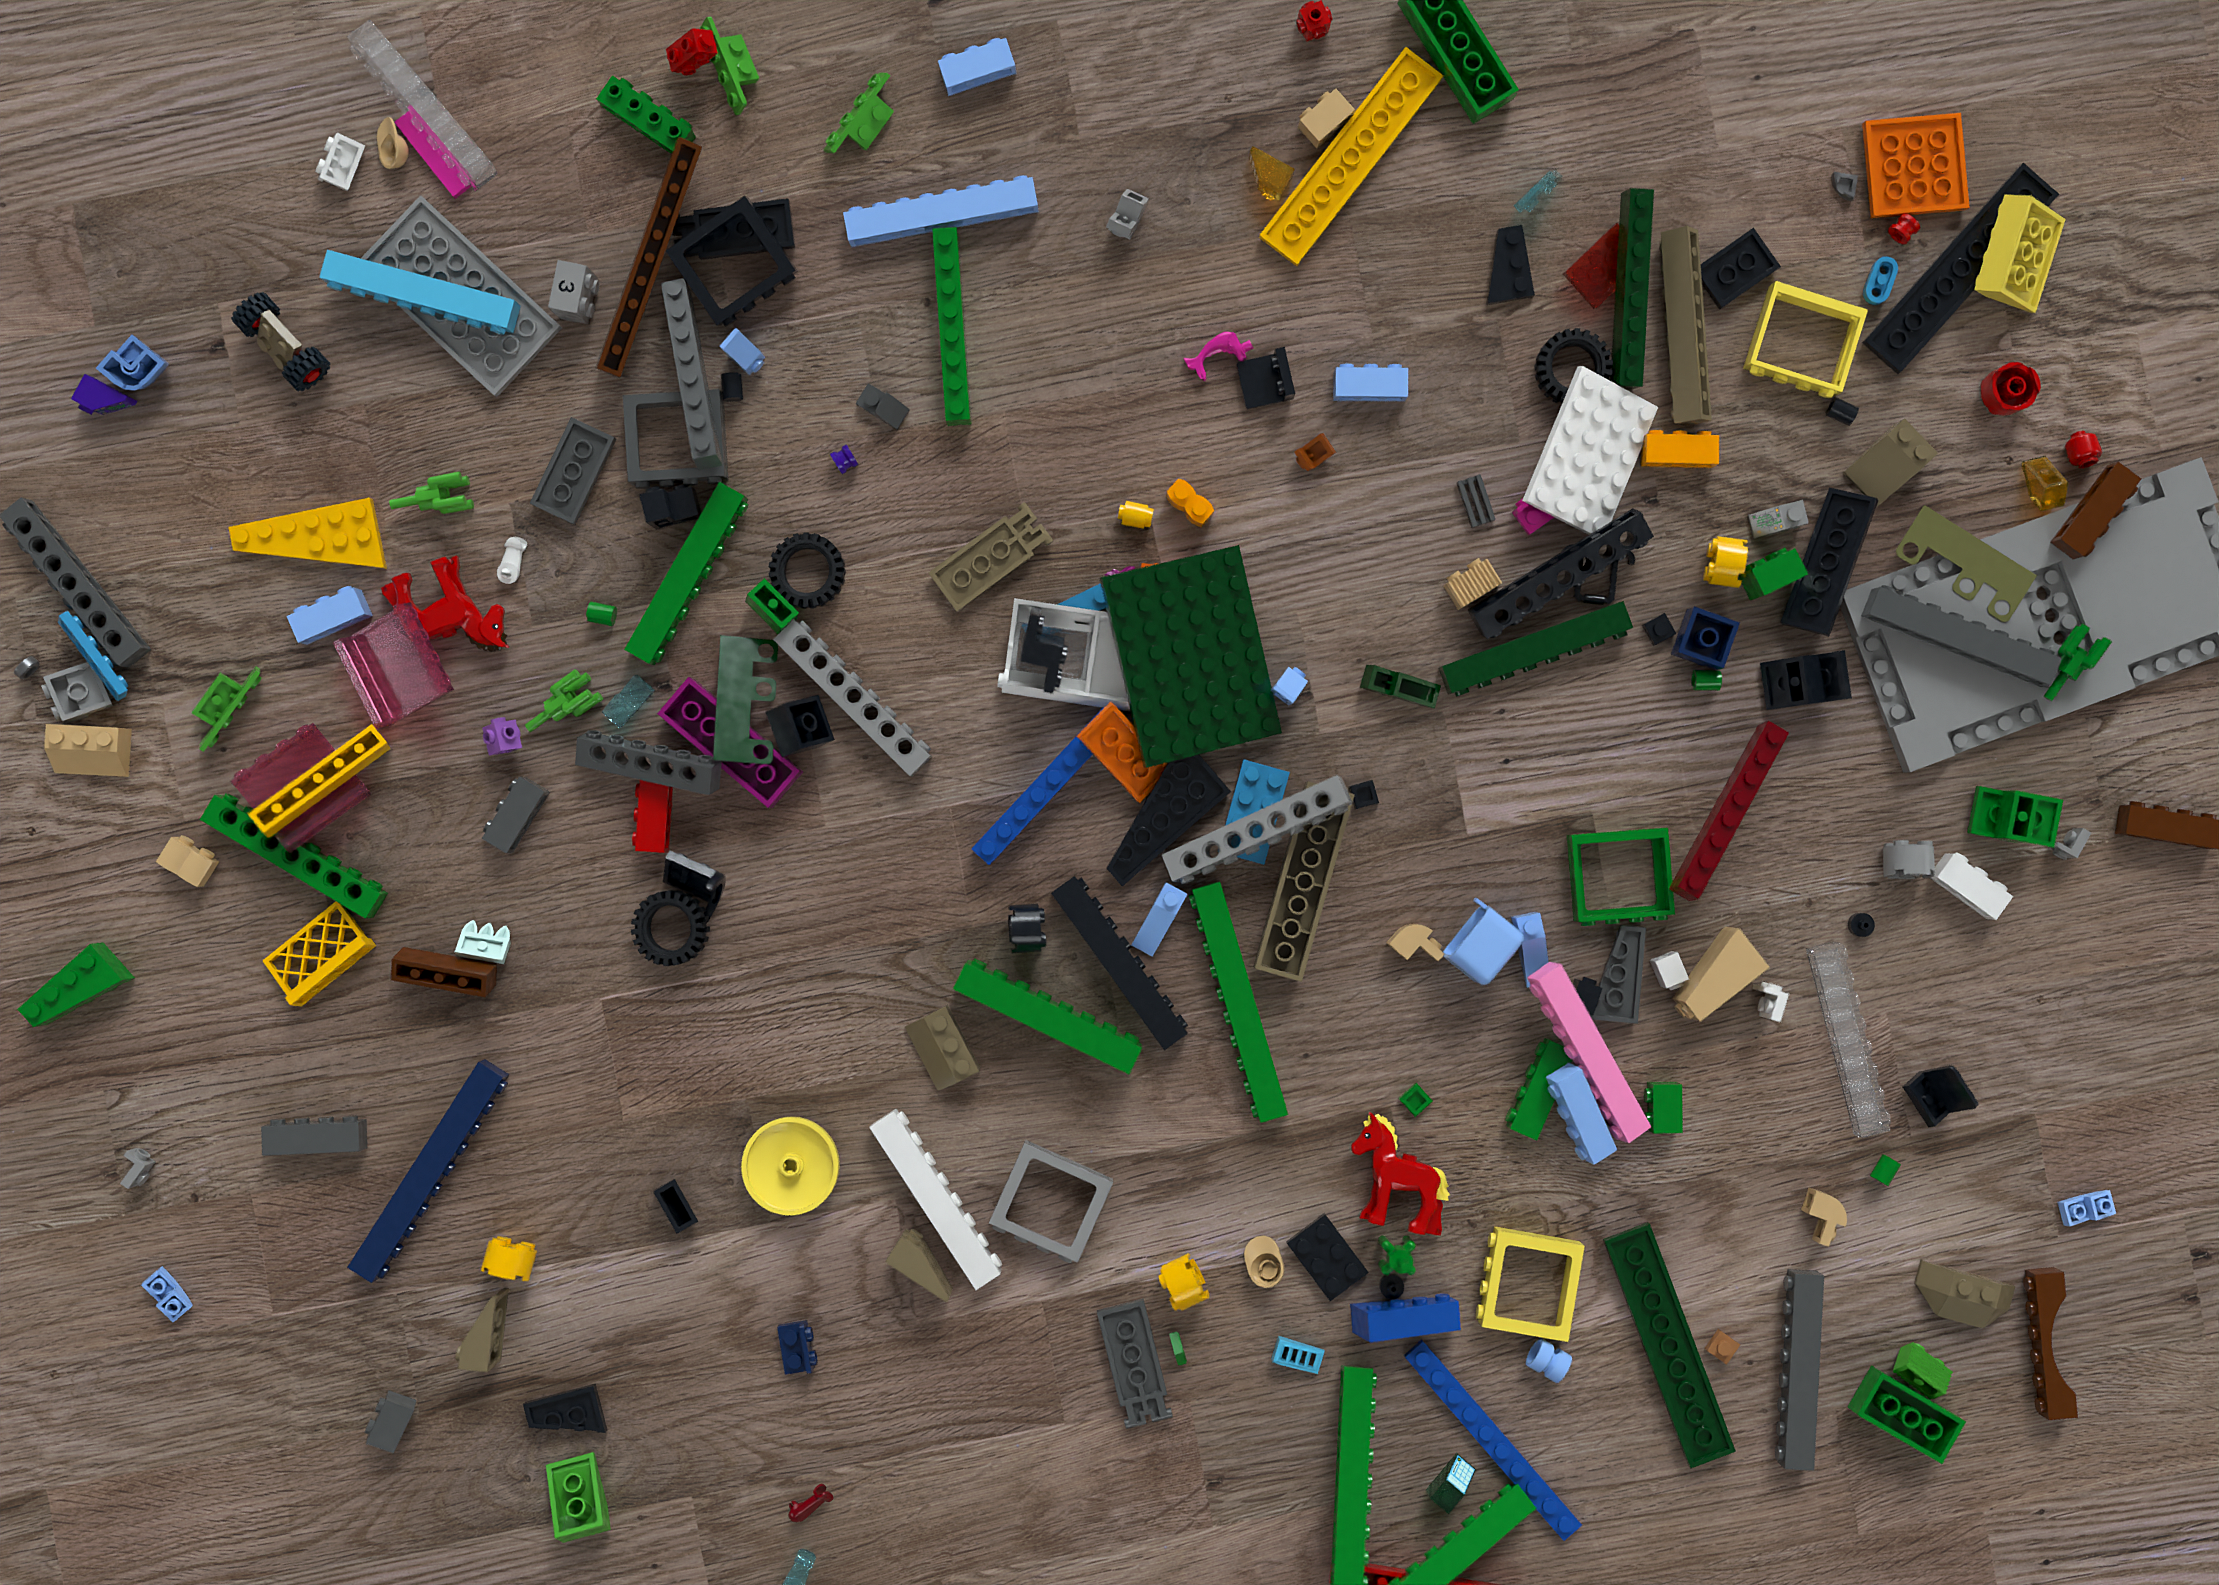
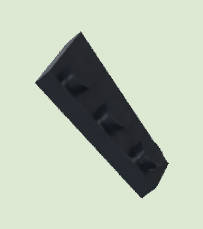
(1511, 268)

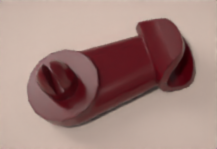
(802, 1510)

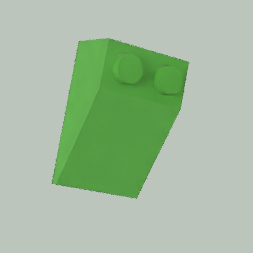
(577, 1498)

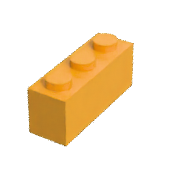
(1680, 449)

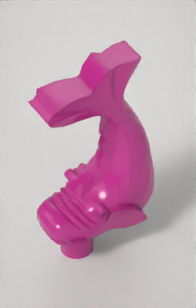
(1224, 343)

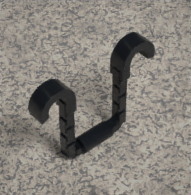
(1600, 599)

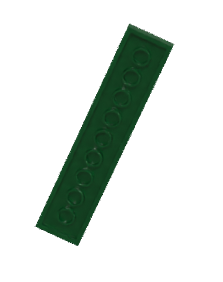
(1669, 1345)

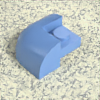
(132, 365)

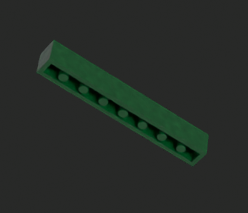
(1632, 287)
(1536, 647)

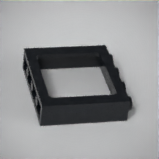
(765, 289)

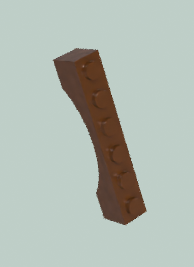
(2045, 1295)

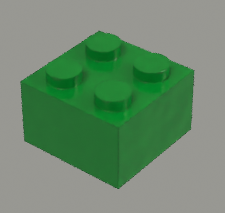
(1778, 570)

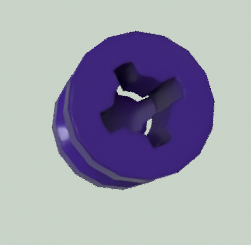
(844, 459)

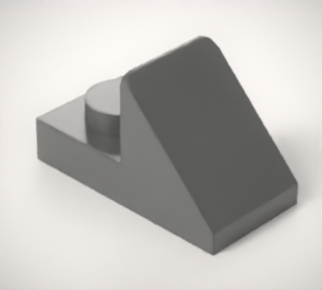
(882, 406)

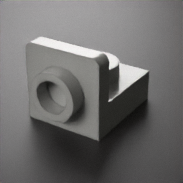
(2073, 844)

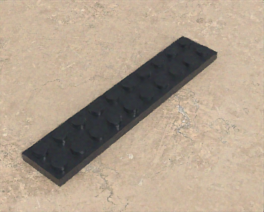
(1948, 278)

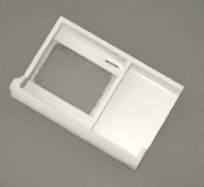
(1091, 665)

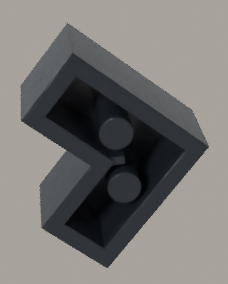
(670, 508)

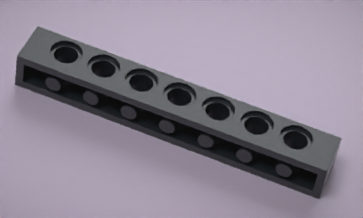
(1637, 537)

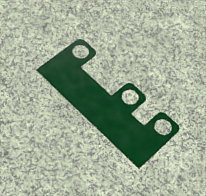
(734, 696)

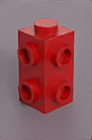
(691, 51)

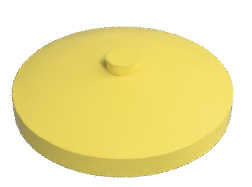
(790, 1165)

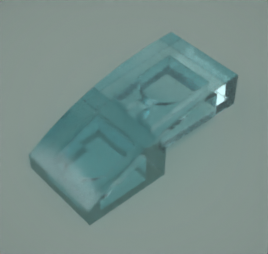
(628, 701)

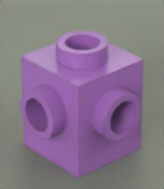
(501, 736)

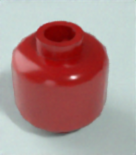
(2083, 449)

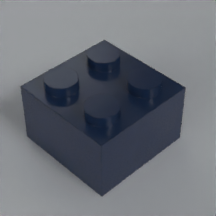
(1705, 638)

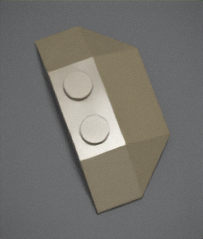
(1963, 1295)

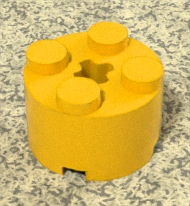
(1726, 562)
(509, 1259)
(1183, 1282)

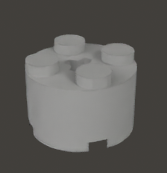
(1908, 860)

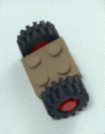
(259, 317)

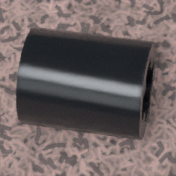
(731, 387)
(1842, 411)

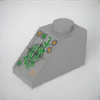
(1778, 519)

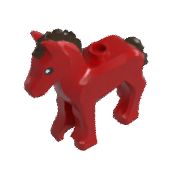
(453, 610)

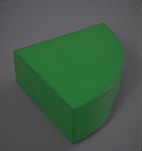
(1178, 1348)

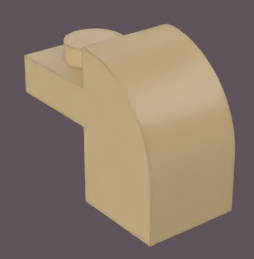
(1410, 937)
(1828, 1211)

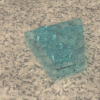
(1544, 185)

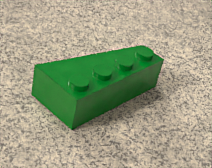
(78, 983)

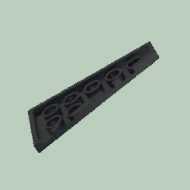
(1176, 802)

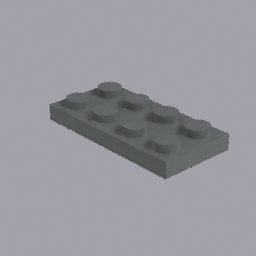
(573, 471)

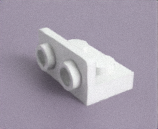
(340, 161)
(1774, 1001)

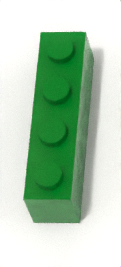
(1534, 1098)

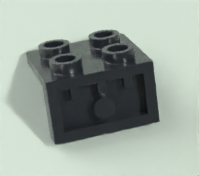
(1266, 379)

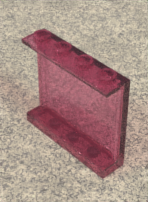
(393, 666)
(282, 767)

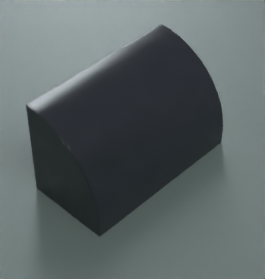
(675, 1206)

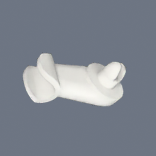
(510, 565)

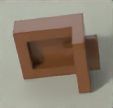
(1314, 453)

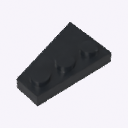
(571, 1409)

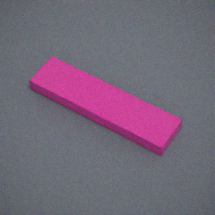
(431, 156)

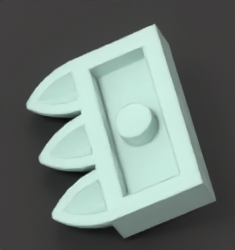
(483, 944)

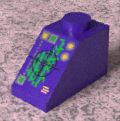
(100, 397)

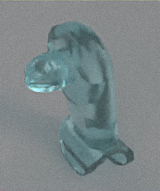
(799, 1572)

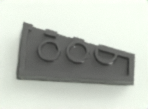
(1622, 977)

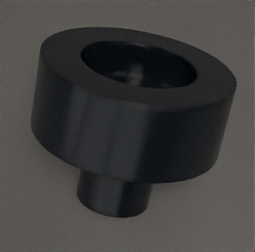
(1861, 924)
(1390, 1281)

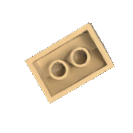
(88, 749)

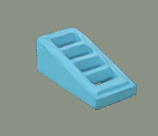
(1279, 1348)

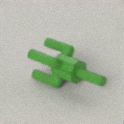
(437, 495)
(565, 700)

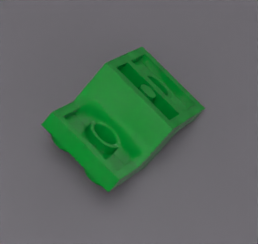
(2015, 816)

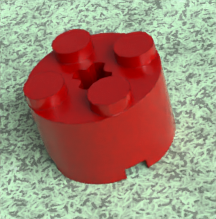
(1996, 389)

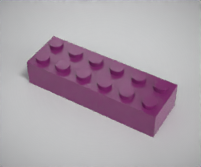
(694, 715)

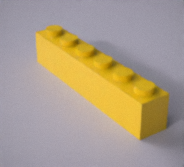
(319, 781)

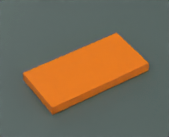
(1116, 746)

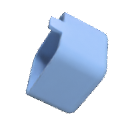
(1483, 944)

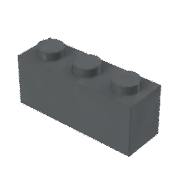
(515, 814)

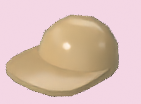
(391, 146)
(1264, 1261)

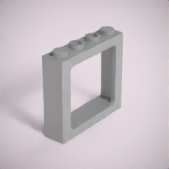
(1066, 1253)

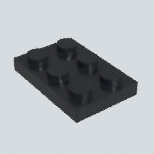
(1737, 268)
(1327, 1257)

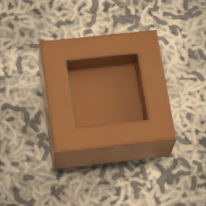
(1722, 1346)

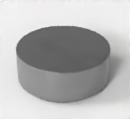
(26, 667)

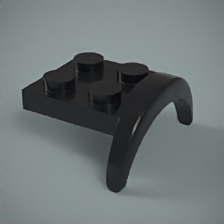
(694, 879)

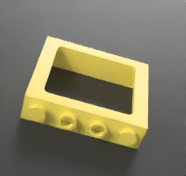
(1493, 1266)

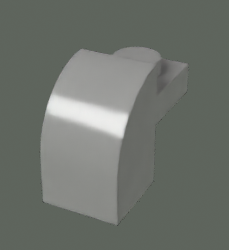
(1127, 214)

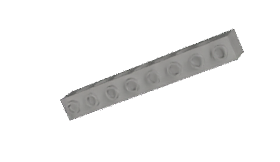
(789, 639)
(1177, 859)

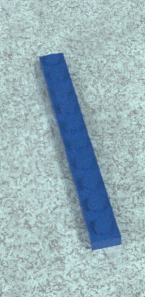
(1492, 1439)

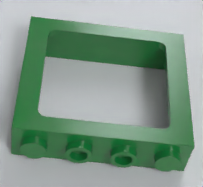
(1662, 877)

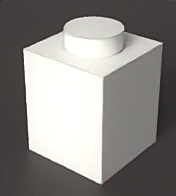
(1669, 970)

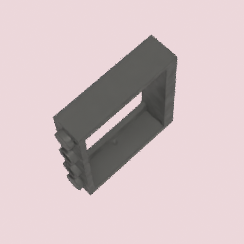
(667, 478)

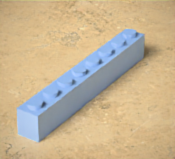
(943, 210)

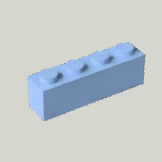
(1580, 1113)

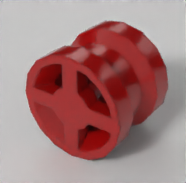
(1904, 228)

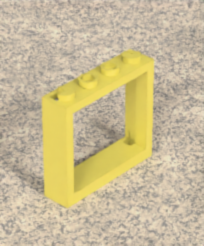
(1820, 304)

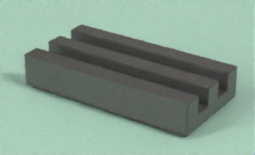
(1478, 479)

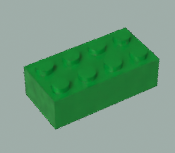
(1906, 1414)

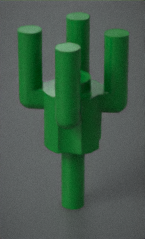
(2076, 659)
(1397, 1256)

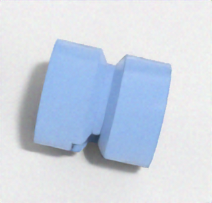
(1550, 1361)

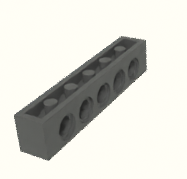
(590, 755)

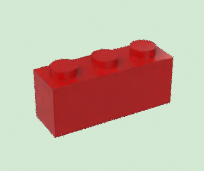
(652, 817)

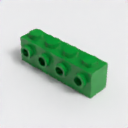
(643, 115)

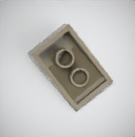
(1890, 461)
(915, 1260)
(484, 1342)

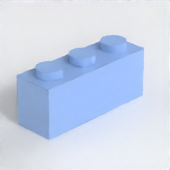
(976, 66)
(1370, 383)
(329, 615)

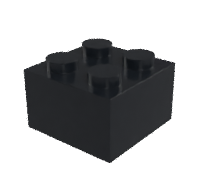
(800, 725)

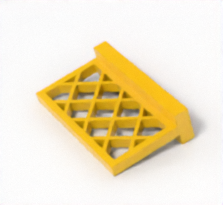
(327, 971)

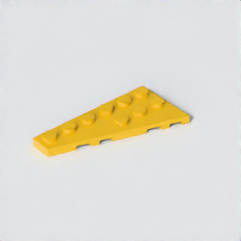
(327, 534)

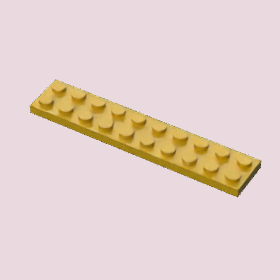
(1351, 156)

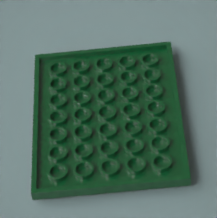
(1190, 655)

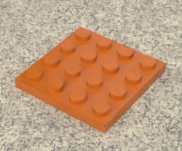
(1915, 165)

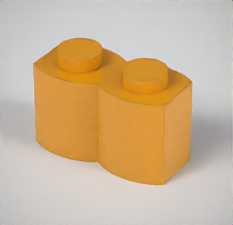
(1184, 498)

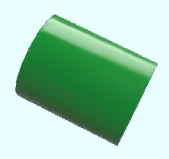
(601, 613)
(1706, 680)
(1885, 1170)

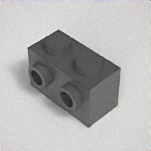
(392, 1418)

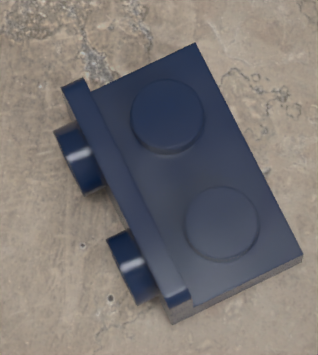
(796, 1347)

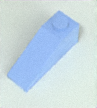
(1159, 919)
(1533, 948)

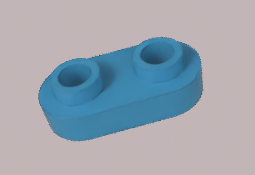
(1880, 282)

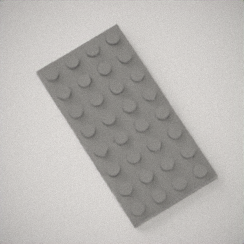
(432, 247)

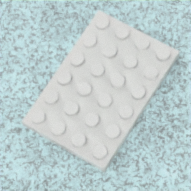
(1590, 452)

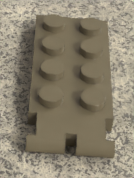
(989, 557)

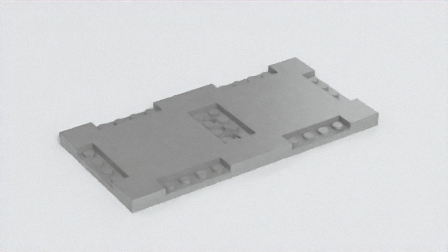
(2142, 587)

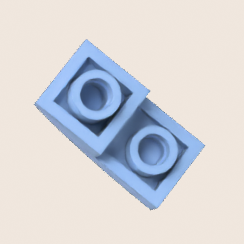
(2086, 1207)
(168, 1293)

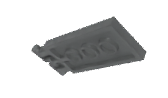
(1134, 1362)

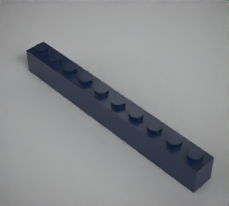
(428, 1171)

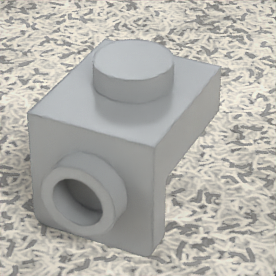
(139, 1172)

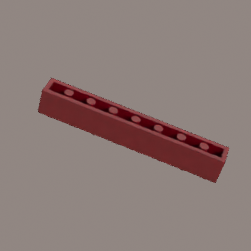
(1728, 811)

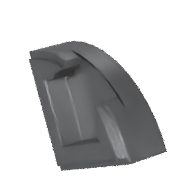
(1845, 185)

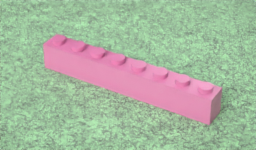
(1588, 1051)

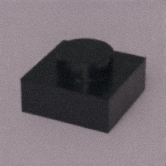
(1659, 629)

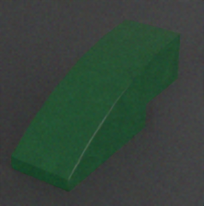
(1400, 686)

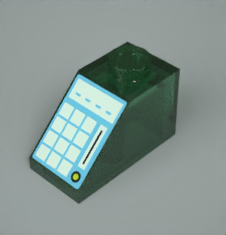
(1451, 1483)

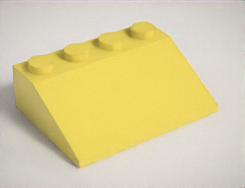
(2020, 252)

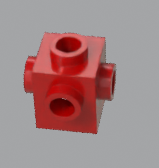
(1312, 27)

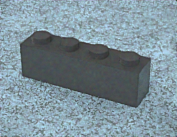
(314, 1136)

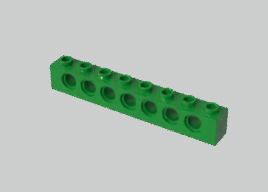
(372, 895)

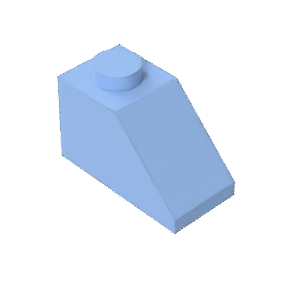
(742, 352)
(1289, 685)

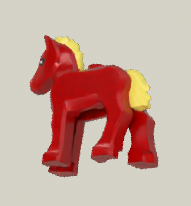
(1399, 1174)

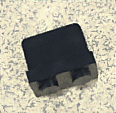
(1938, 1093)

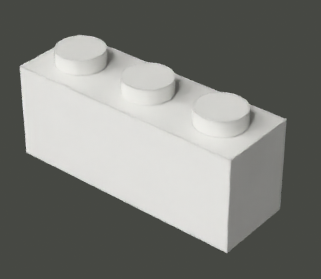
(1971, 885)

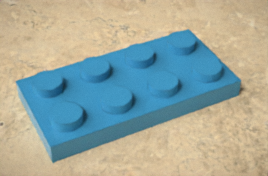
(1255, 789)

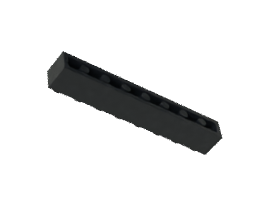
(1119, 962)

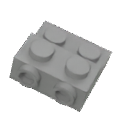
(75, 693)

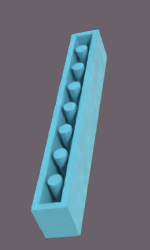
(420, 292)

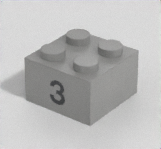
(573, 292)

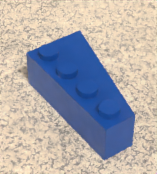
(1405, 1317)

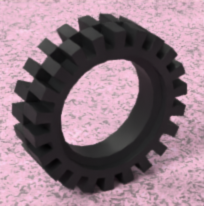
(1566, 339)
(800, 542)
(643, 927)

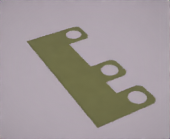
(1974, 556)

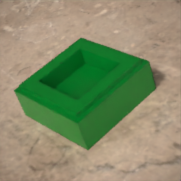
(1415, 1099)

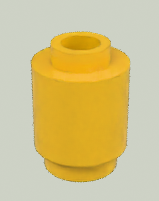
(1135, 514)

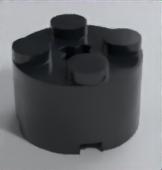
(1026, 928)

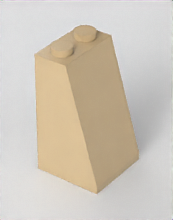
(1719, 975)

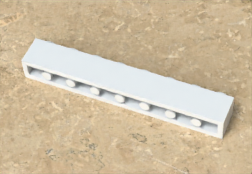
(936, 1198)

